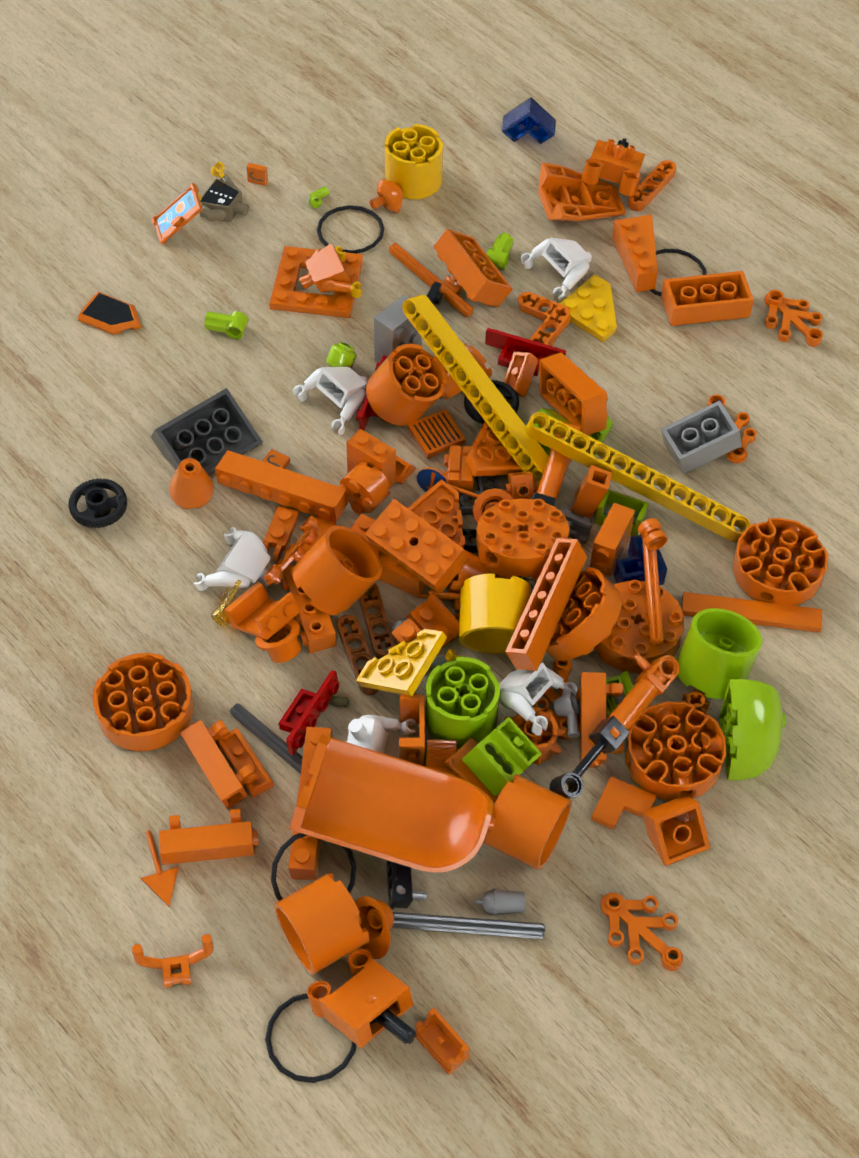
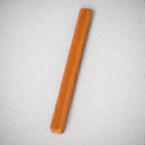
(429, 278)
(653, 595)

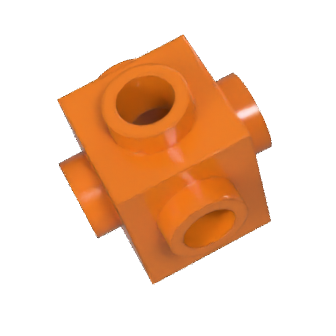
(519, 480)

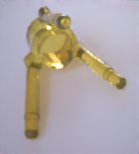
(219, 614)

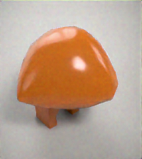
(388, 195)

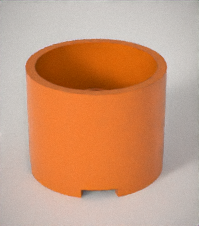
(406, 385)
(337, 570)
(528, 822)
(321, 923)

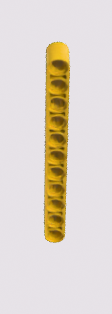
(476, 385)
(648, 476)

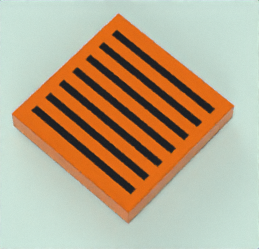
(436, 433)

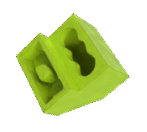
(501, 756)

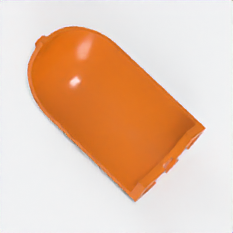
(391, 808)

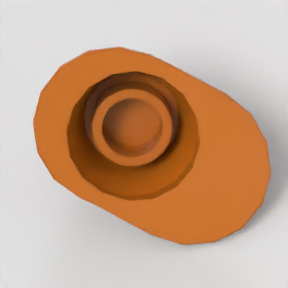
(378, 920)

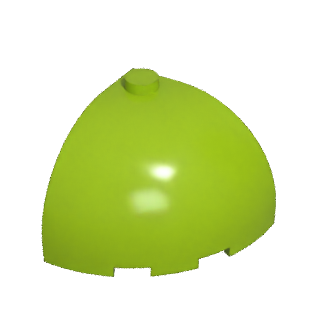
(751, 726)

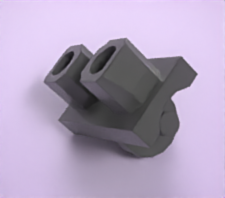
(579, 527)

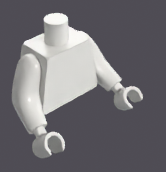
(565, 257)
(341, 386)
(243, 562)
(524, 687)
(373, 730)

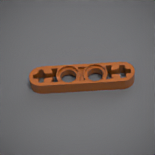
(376, 620)
(354, 655)

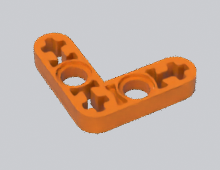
(550, 316)

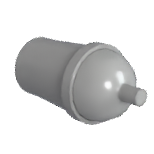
(503, 901)

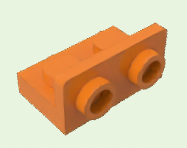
(437, 617)

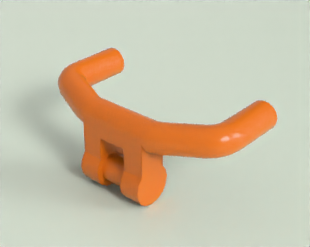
(178, 962)

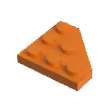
(489, 455)
(441, 510)

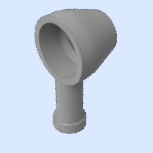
(568, 707)

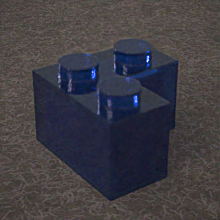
(531, 119)
(633, 566)

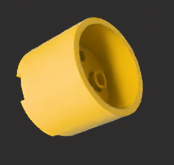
(414, 160)
(491, 611)

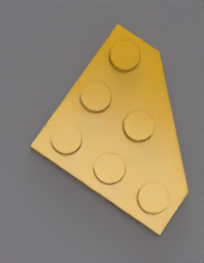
(593, 308)
(404, 665)

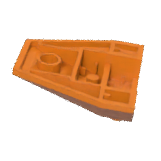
(572, 200)

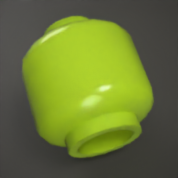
(341, 355)

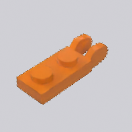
(281, 530)

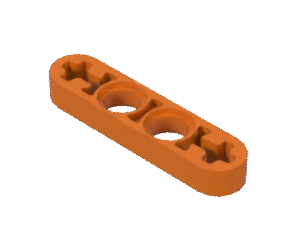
(648, 183)

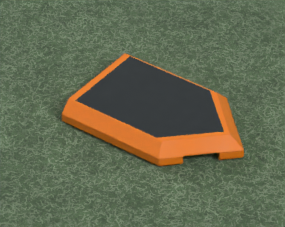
(109, 314)

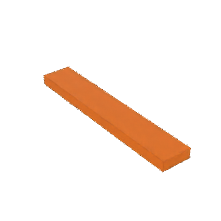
(757, 611)

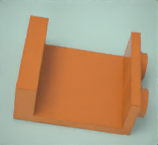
(260, 615)
(413, 748)

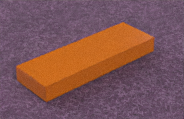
(239, 755)

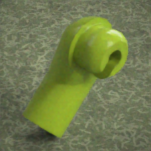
(315, 197)

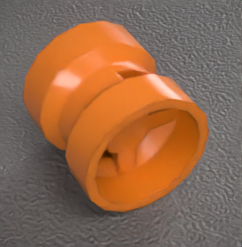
(654, 536)

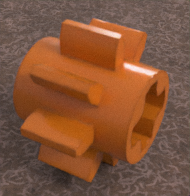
(696, 699)

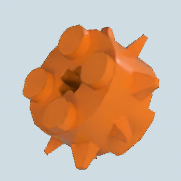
(547, 740)

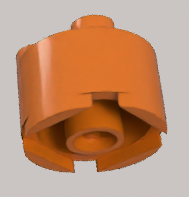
(365, 488)

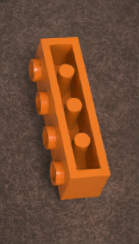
(315, 625)

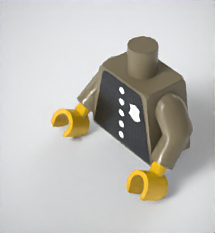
(222, 198)

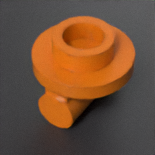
(451, 282)

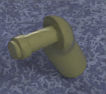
(339, 701)

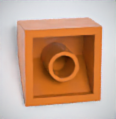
(676, 829)

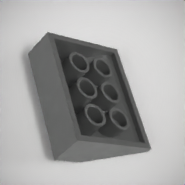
(207, 433)

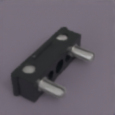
(400, 886)

